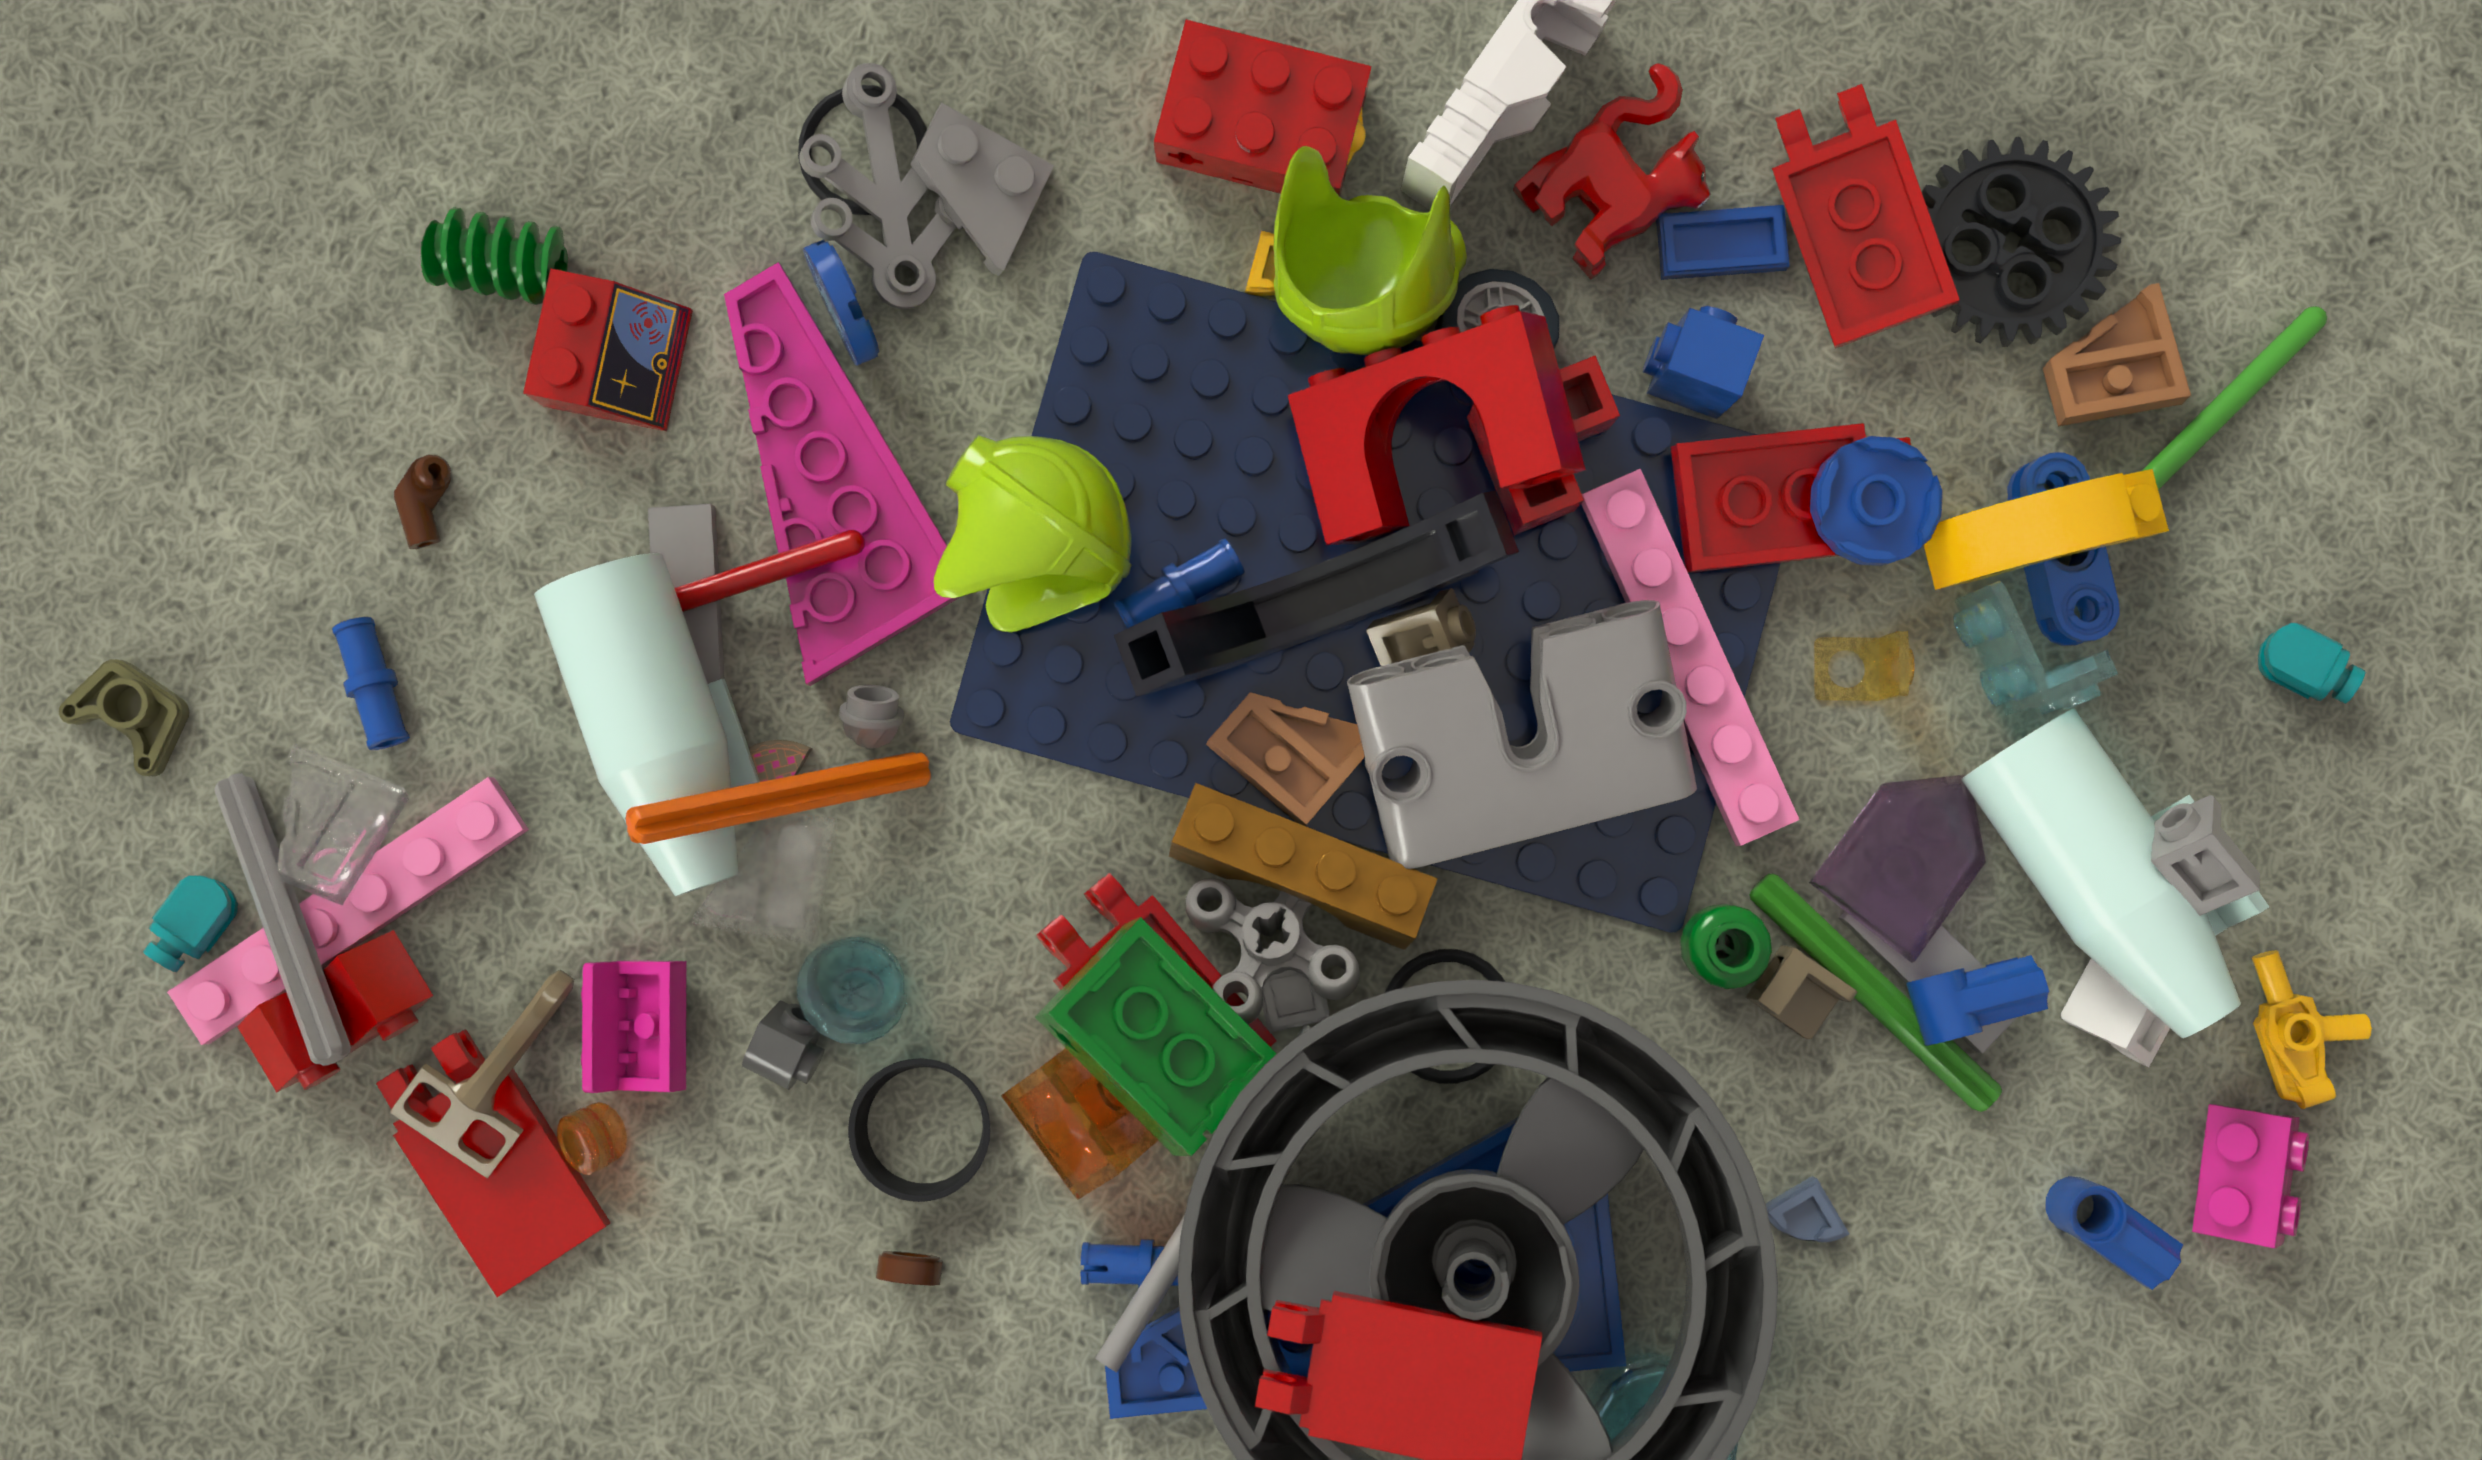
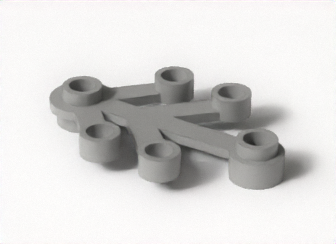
(885, 199)

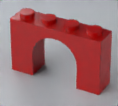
(1351, 418)

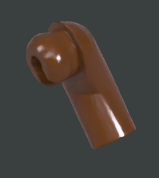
(418, 496)

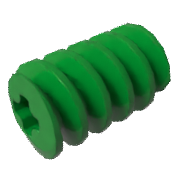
(489, 259)

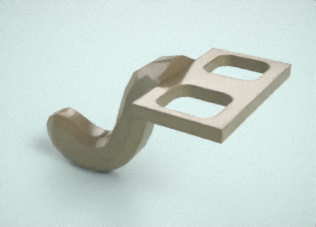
(475, 1096)

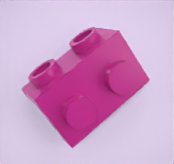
(634, 1026)
(2249, 1176)

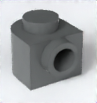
(784, 1047)

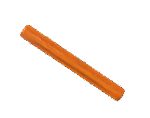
(776, 797)

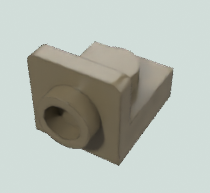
(1423, 630)

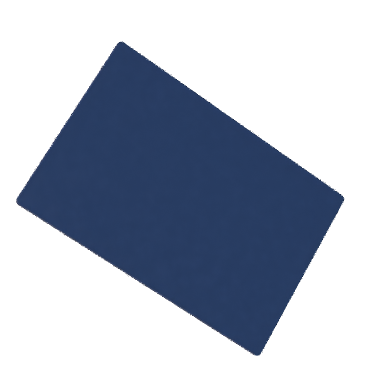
(1195, 423)

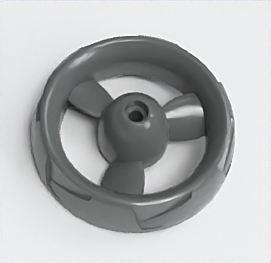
(1574, 1141)

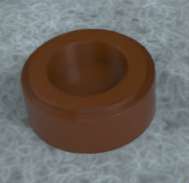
(909, 1268)

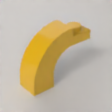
(2045, 527)

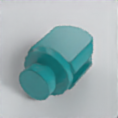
(2309, 664)
(191, 920)

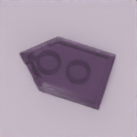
(1906, 860)

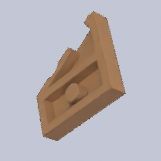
(2119, 365)
(1288, 752)

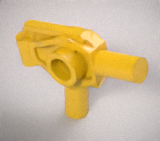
(2295, 1035)

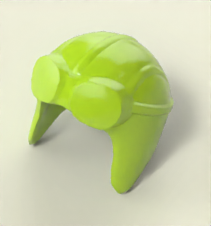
(1361, 268)
(1035, 528)

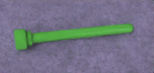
(2237, 394)

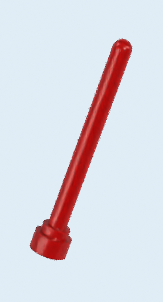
(770, 569)

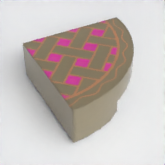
(778, 758)

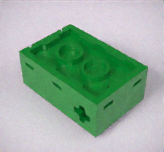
(1156, 1037)

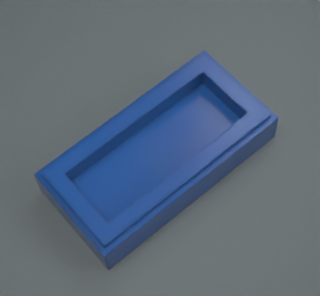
(1722, 242)

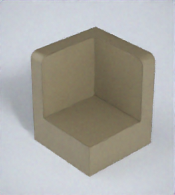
(1798, 991)

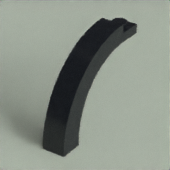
(1317, 599)

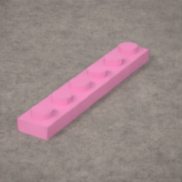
(1716, 712)
(391, 885)

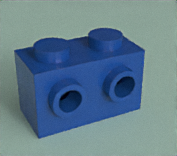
(1702, 361)

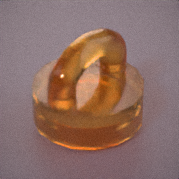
(592, 1137)

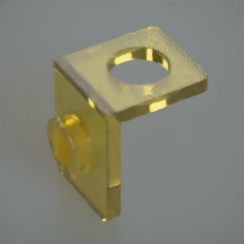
(1887, 667)

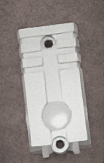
(1501, 92)

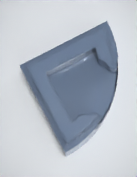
(1806, 1213)

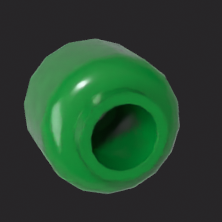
(1744, 959)

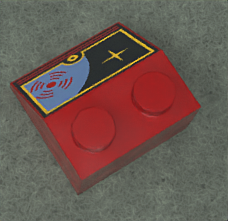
(607, 351)

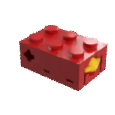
(1250, 103)

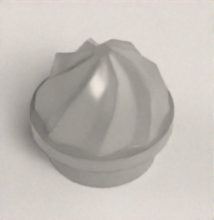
(871, 715)

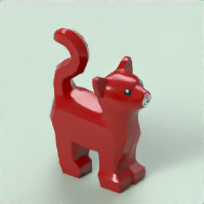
(1609, 180)

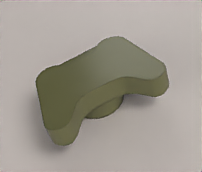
(133, 705)

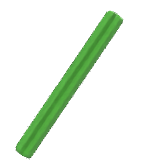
(1873, 990)

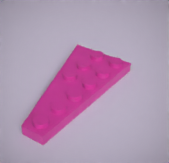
(830, 475)

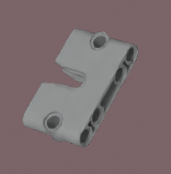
(1582, 766)

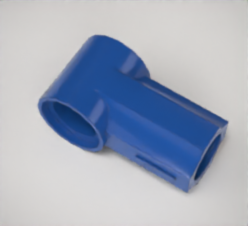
(1963, 1001)
(2114, 1230)

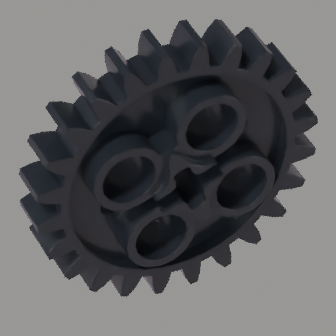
(2041, 193)

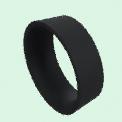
(872, 1167)

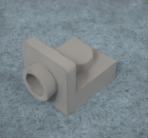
(2201, 857)

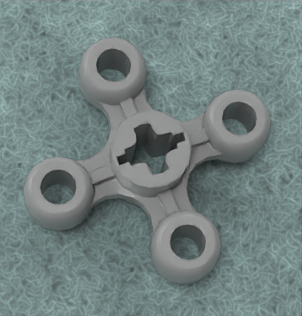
(1260, 964)

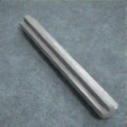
(282, 921)

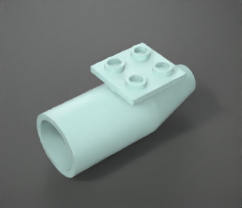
(647, 705)
(2090, 859)

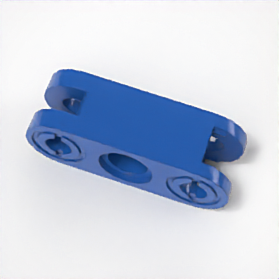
(2058, 587)

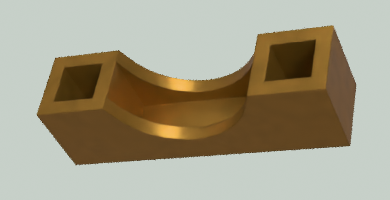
(1267, 849)

